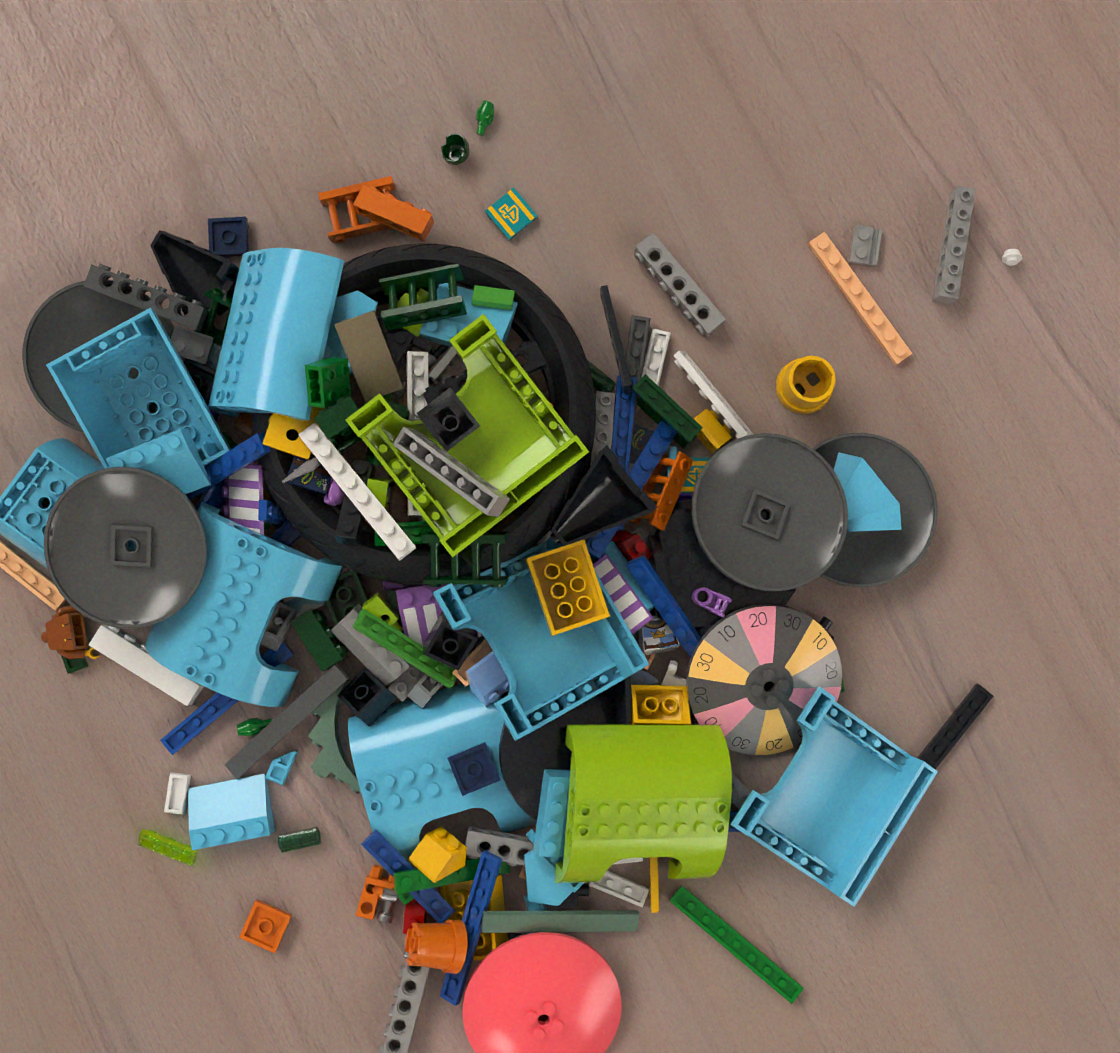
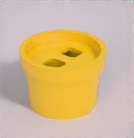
(814, 396)

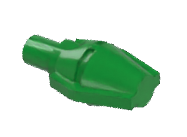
(484, 116)
(252, 726)

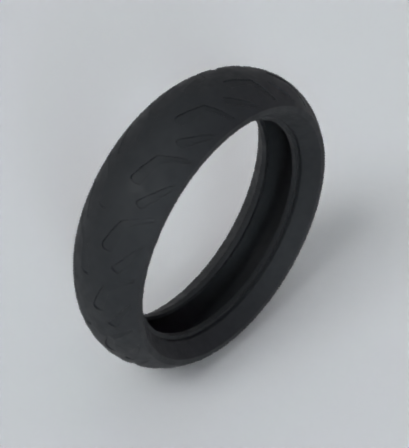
(569, 392)

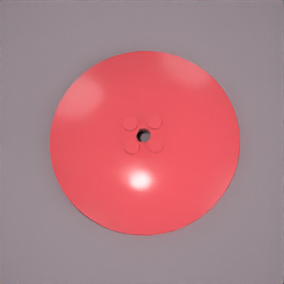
(540, 977)

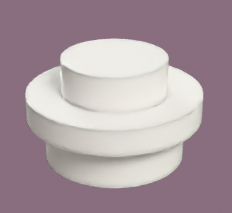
(1011, 257)

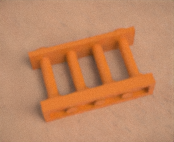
(348, 195)
(671, 489)

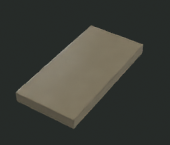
(369, 355)

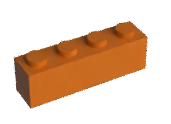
(394, 213)

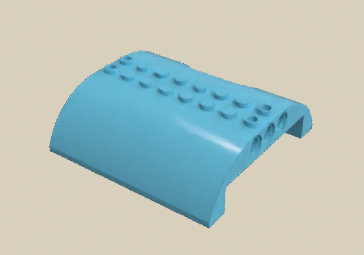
(274, 330)
(223, 623)
(543, 670)
(407, 770)
(837, 799)

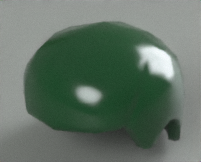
(455, 149)

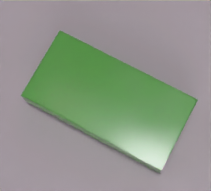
(493, 297)

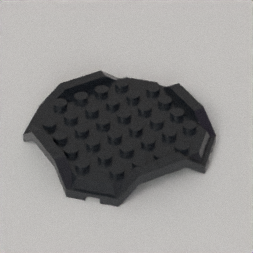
(686, 567)

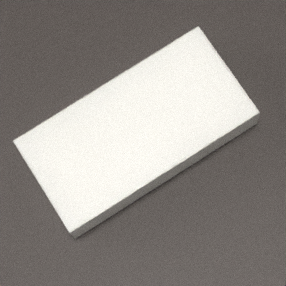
(177, 793)

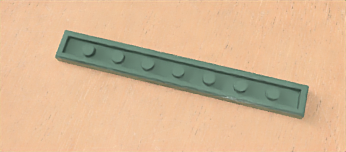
(559, 921)

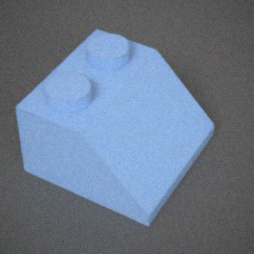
(488, 679)

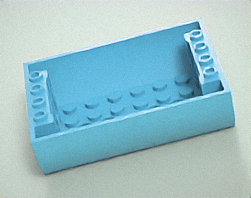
(43, 476)

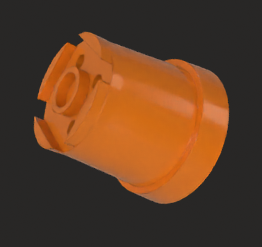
(437, 945)

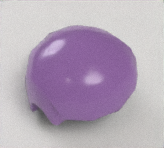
(334, 494)

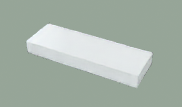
(656, 354)
(622, 888)

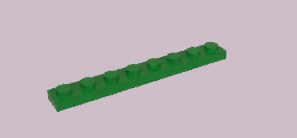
(736, 944)

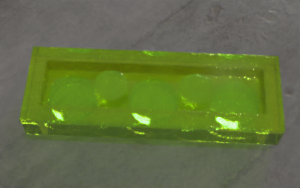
(167, 847)

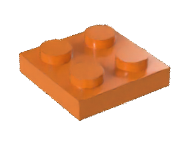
(265, 926)

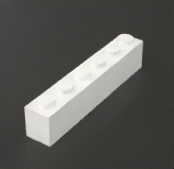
(136, 659)

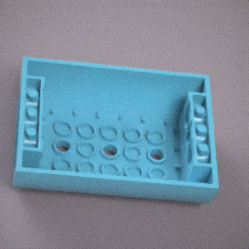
(116, 406)

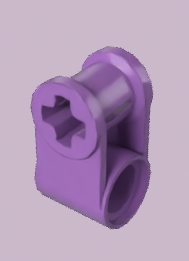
(714, 603)

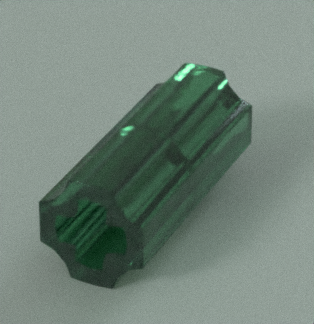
(601, 380)
(299, 839)

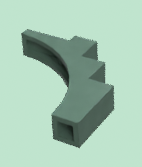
(325, 734)

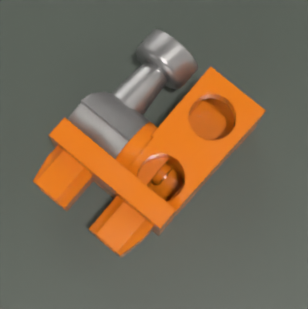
(377, 889)

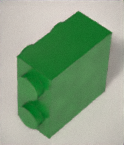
(327, 381)

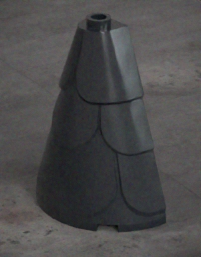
(193, 269)
(600, 502)

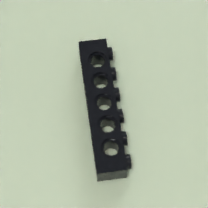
(529, 350)

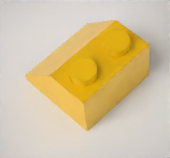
(712, 434)
(439, 854)

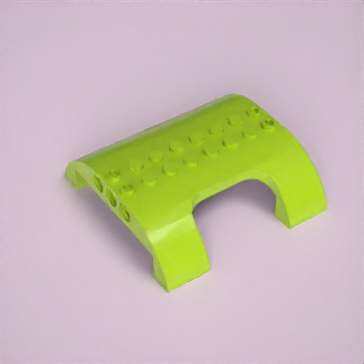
(515, 448)
(645, 797)

